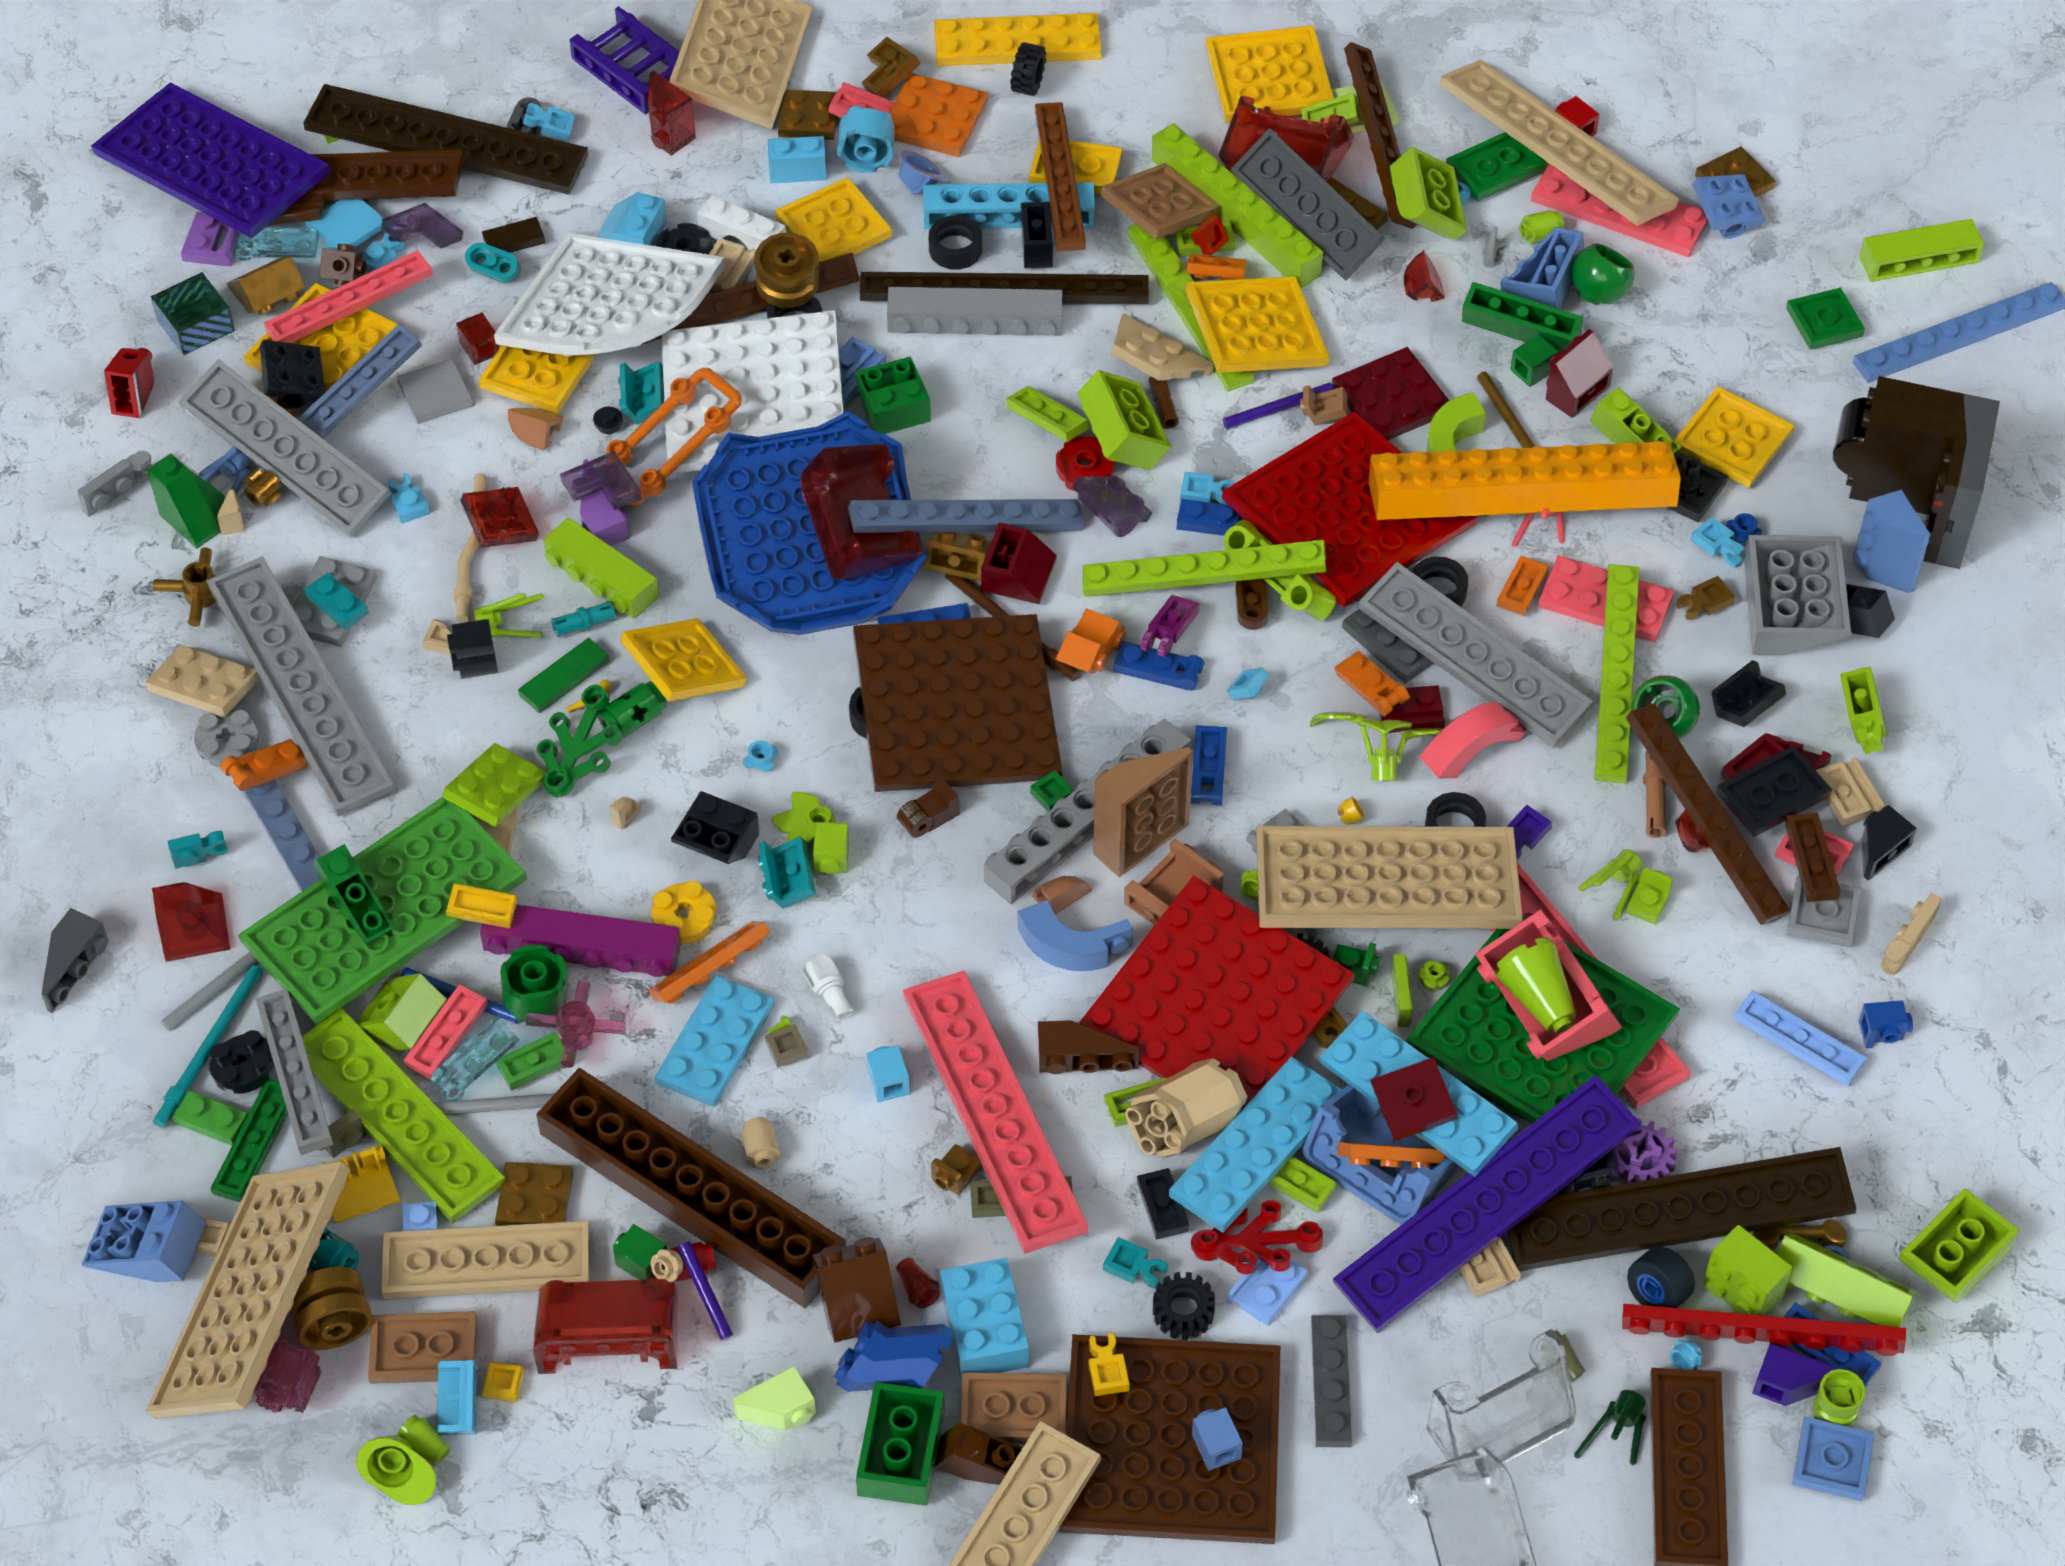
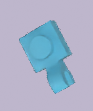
(1717, 538)

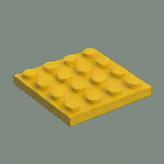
(1271, 66)
(1256, 324)
(340, 343)

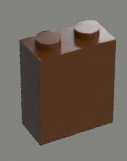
(856, 1287)

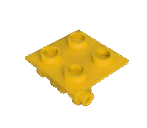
(367, 1185)

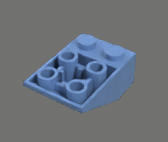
(146, 1240)

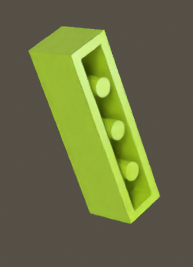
(1921, 250)
(600, 568)
(1844, 1283)

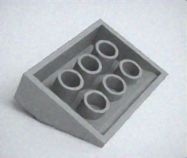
(1795, 592)

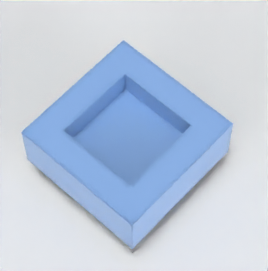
(420, 1216)

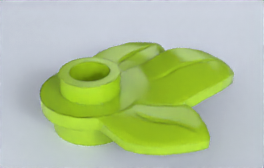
(803, 817)

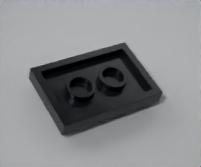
(1773, 790)

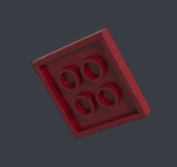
(1392, 393)

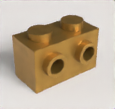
(956, 554)

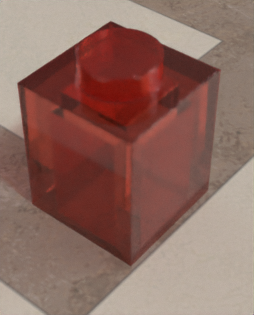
(477, 338)

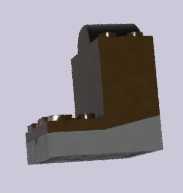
(1926, 445)

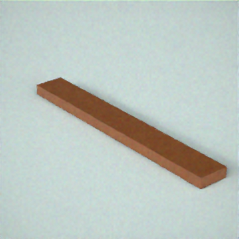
(1060, 177)

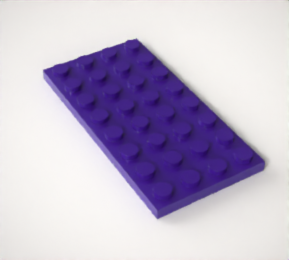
(211, 159)

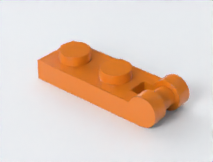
(1371, 683)
(264, 764)

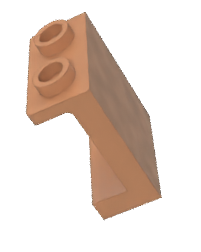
(1167, 879)

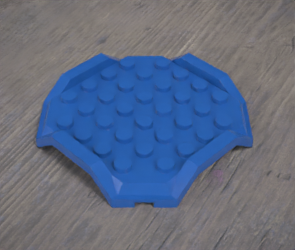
(764, 541)

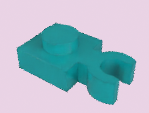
(192, 849)
(1131, 1261)

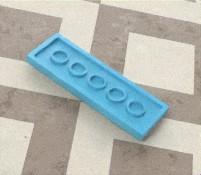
(1372, 1050)
(1253, 1146)

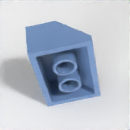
(1891, 542)

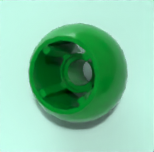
(1602, 274)
(1686, 702)

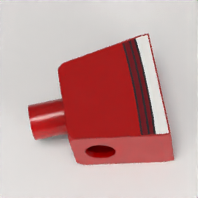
(130, 372)

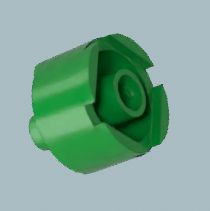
(533, 982)

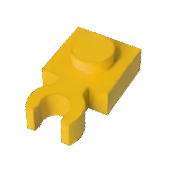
(1107, 1370)

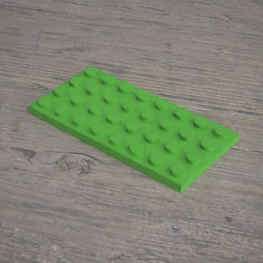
(412, 874)

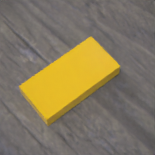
(481, 905)

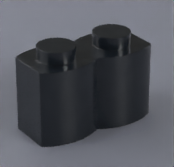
(472, 649)

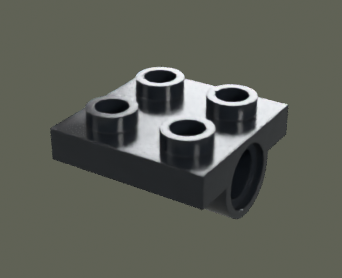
(291, 373)

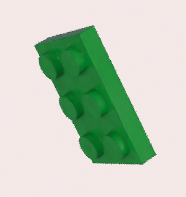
(1495, 165)

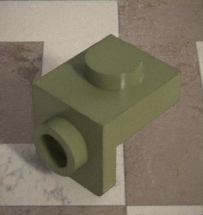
(345, 1133)

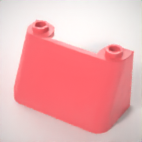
(1593, 1017)

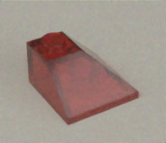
(190, 920)

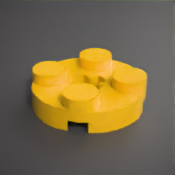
(685, 896)

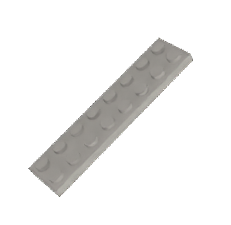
(285, 447)
(1475, 654)

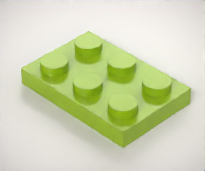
(494, 784)

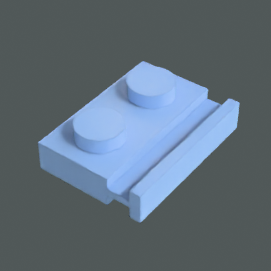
(1266, 1290)

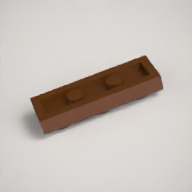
(1812, 857)

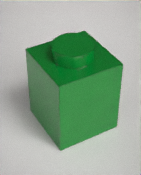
(1532, 360)
(635, 1250)

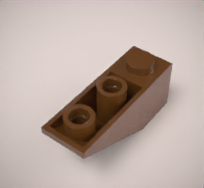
(1074, 1047)
(975, 1454)

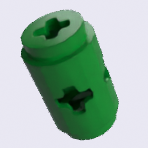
(633, 708)

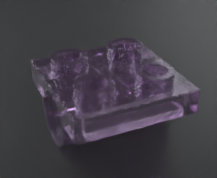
(1112, 502)

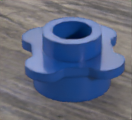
(1743, 526)

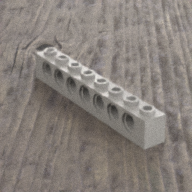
(1060, 843)

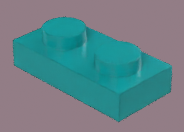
(336, 601)

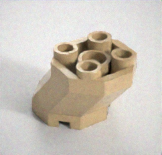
(1185, 1108)

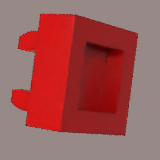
(1210, 235)

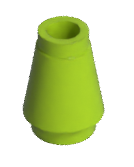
(424, 1439)

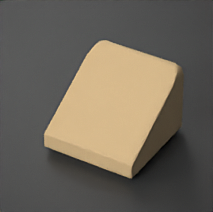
(229, 515)

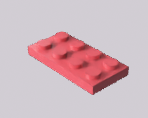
(1581, 593)

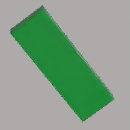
(563, 675)

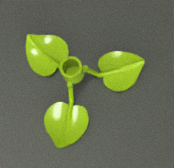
(1383, 762)

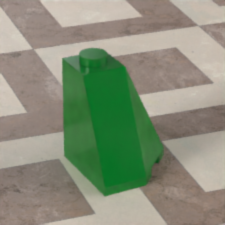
(186, 500)

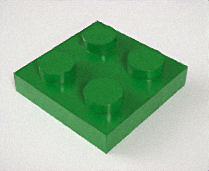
(1825, 318)

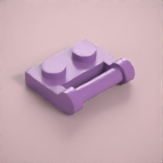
(203, 241)

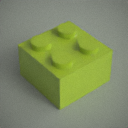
(1746, 1274)

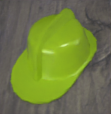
(396, 1469)

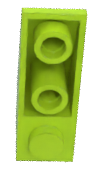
(1626, 421)

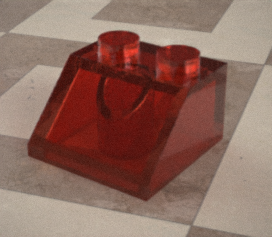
(669, 115)

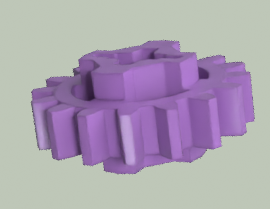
(1656, 1159)

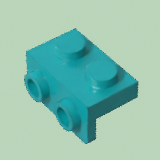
(641, 391)
(786, 872)

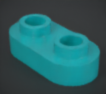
(494, 264)

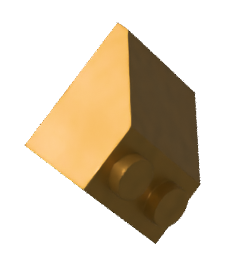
(267, 285)

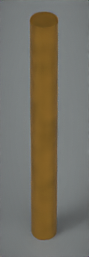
(1504, 410)

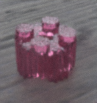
(287, 1378)

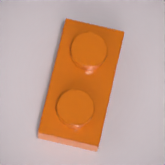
(1205, 266)
(1522, 585)

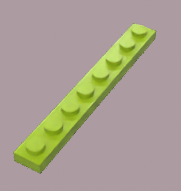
(1173, 280)
(1204, 568)
(1616, 673)

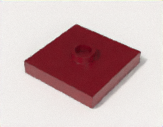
(1414, 1099)

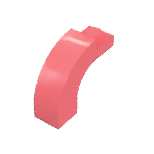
(1469, 735)

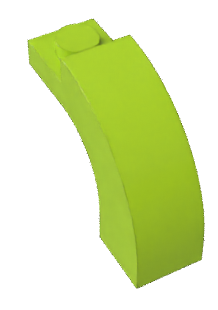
(1454, 422)

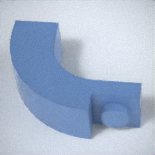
(1069, 947)

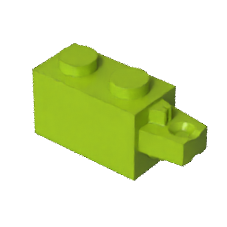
(1864, 709)

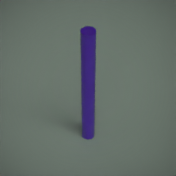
(1270, 408)

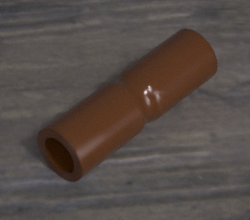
(1163, 403)

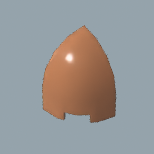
(534, 426)
(1061, 892)

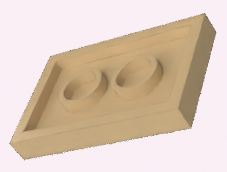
(202, 680)

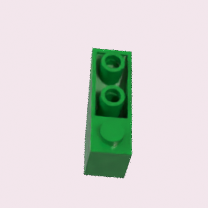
(352, 893)

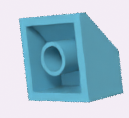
(797, 159)
(636, 220)

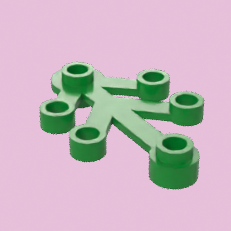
(578, 745)

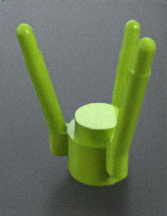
(493, 613)
(1621, 869)

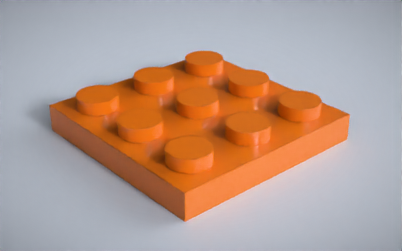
(936, 114)

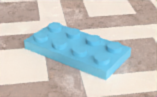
(714, 1041)

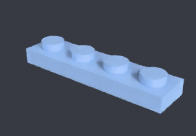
(1800, 1038)

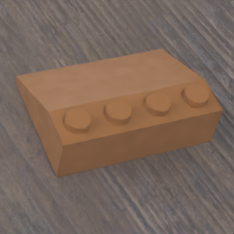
(1141, 807)

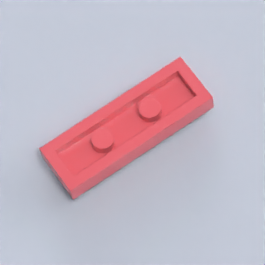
(446, 1031)

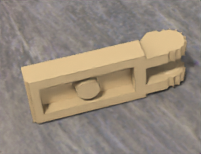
(1909, 936)

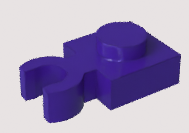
(1529, 828)

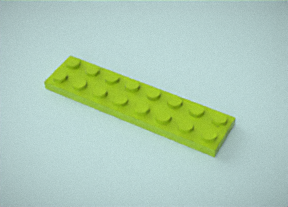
(400, 1117)

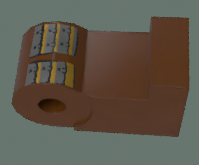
(929, 810)

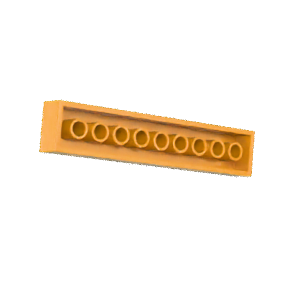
(1524, 480)

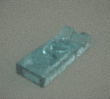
(278, 244)
(474, 1058)

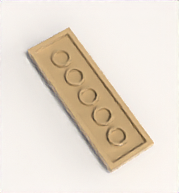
(484, 1259)
(1030, 1501)

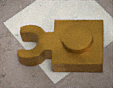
(1706, 596)

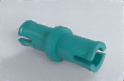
(583, 618)

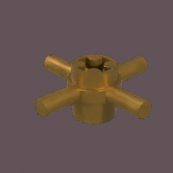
(192, 586)

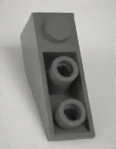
(71, 951)

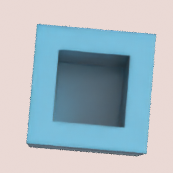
(888, 1073)

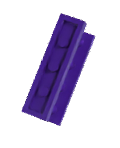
(606, 66)

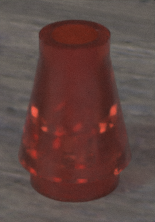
(918, 1284)

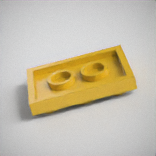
(1090, 164)

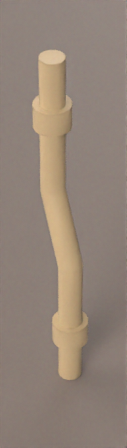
(463, 591)

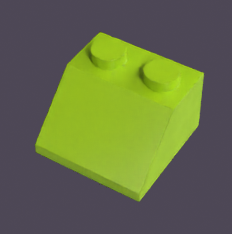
(401, 1011)

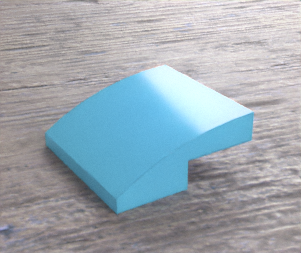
(347, 223)

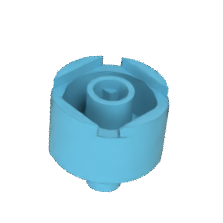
(866, 139)

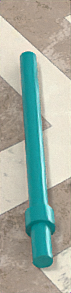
(178, 1092)

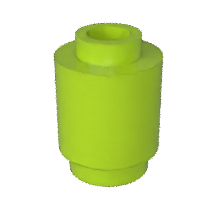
(1539, 225)

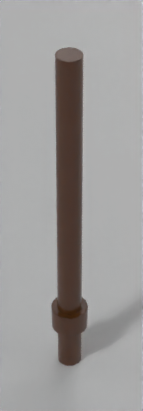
(994, 610)

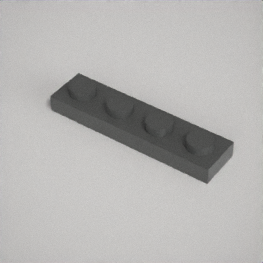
(1331, 1381)

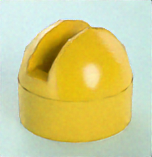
(1350, 811)

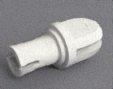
(827, 984)

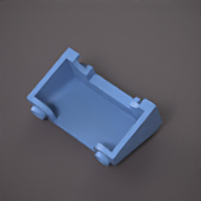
(1391, 1190)

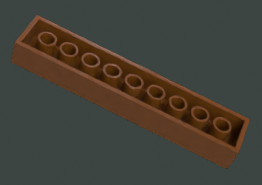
(687, 1184)

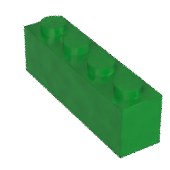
(1519, 317)

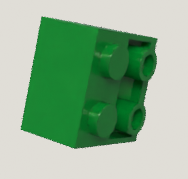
(893, 396)

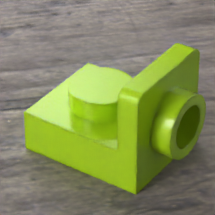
(1650, 895)

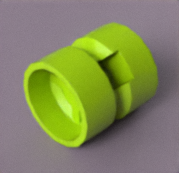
(1839, 1398)

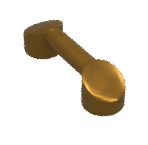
(1828, 1233)

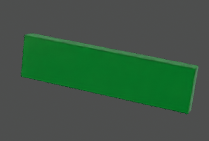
(252, 1143)

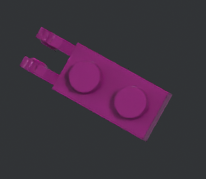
(1170, 624)

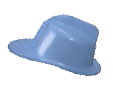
(919, 171)

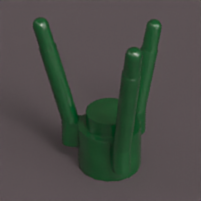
(1625, 1412)

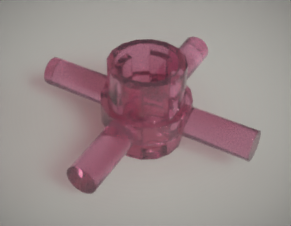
(575, 1024)

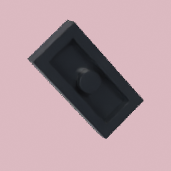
(1164, 1213)

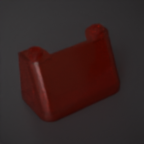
(1318, 144)
(828, 488)
(606, 1320)

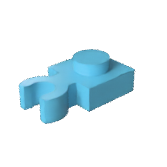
(554, 122)
(382, 254)
(1203, 488)
(407, 500)

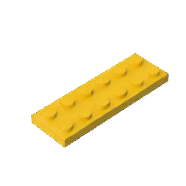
(998, 38)

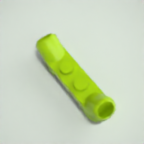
(1298, 590)

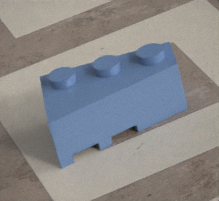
(1547, 272)

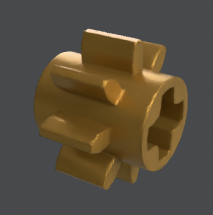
(262, 488)

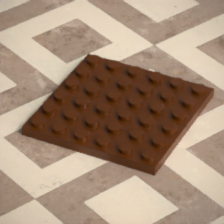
(956, 702)
(1150, 1465)

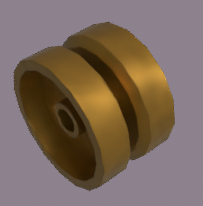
(787, 270)
(331, 1308)

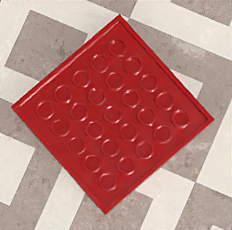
(1326, 495)
(1218, 991)

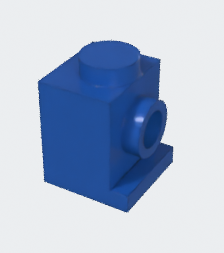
(1884, 1022)

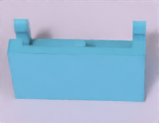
(457, 1397)

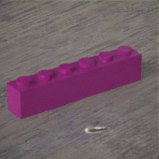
(589, 940)

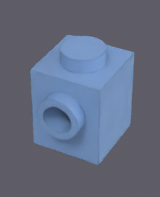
(1216, 1438)

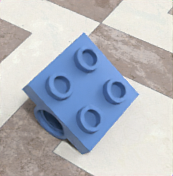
(1728, 204)

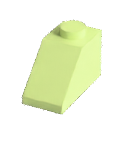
(777, 1402)

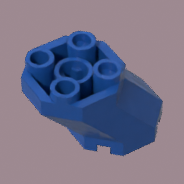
(892, 1356)

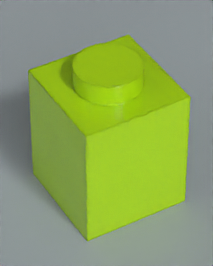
(831, 847)

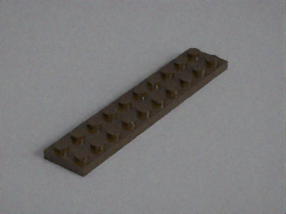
(408, 127)
(1684, 1208)

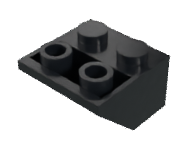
(718, 829)

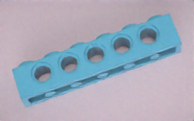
(995, 203)

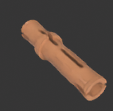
(1655, 799)

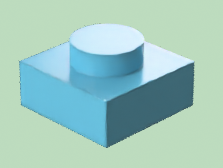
(1248, 683)

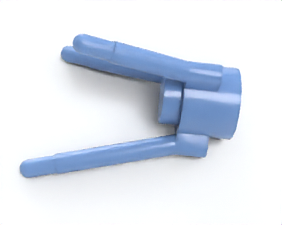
(230, 465)

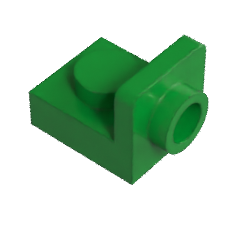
(1358, 961)

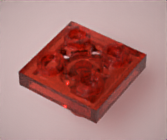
(498, 509)

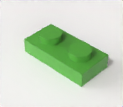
(531, 1061)
(209, 1117)

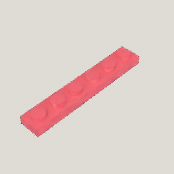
(349, 298)

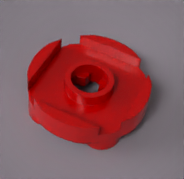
(1079, 449)

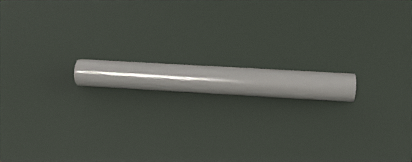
(209, 991)
(493, 1104)

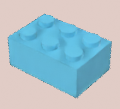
(984, 1317)

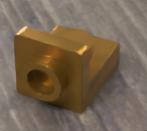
(955, 1169)

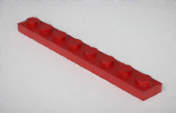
(1771, 1329)

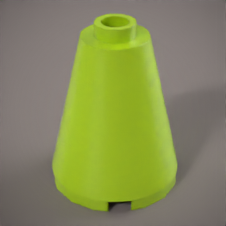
(1539, 984)

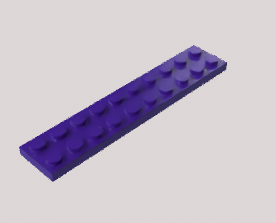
(1486, 1206)

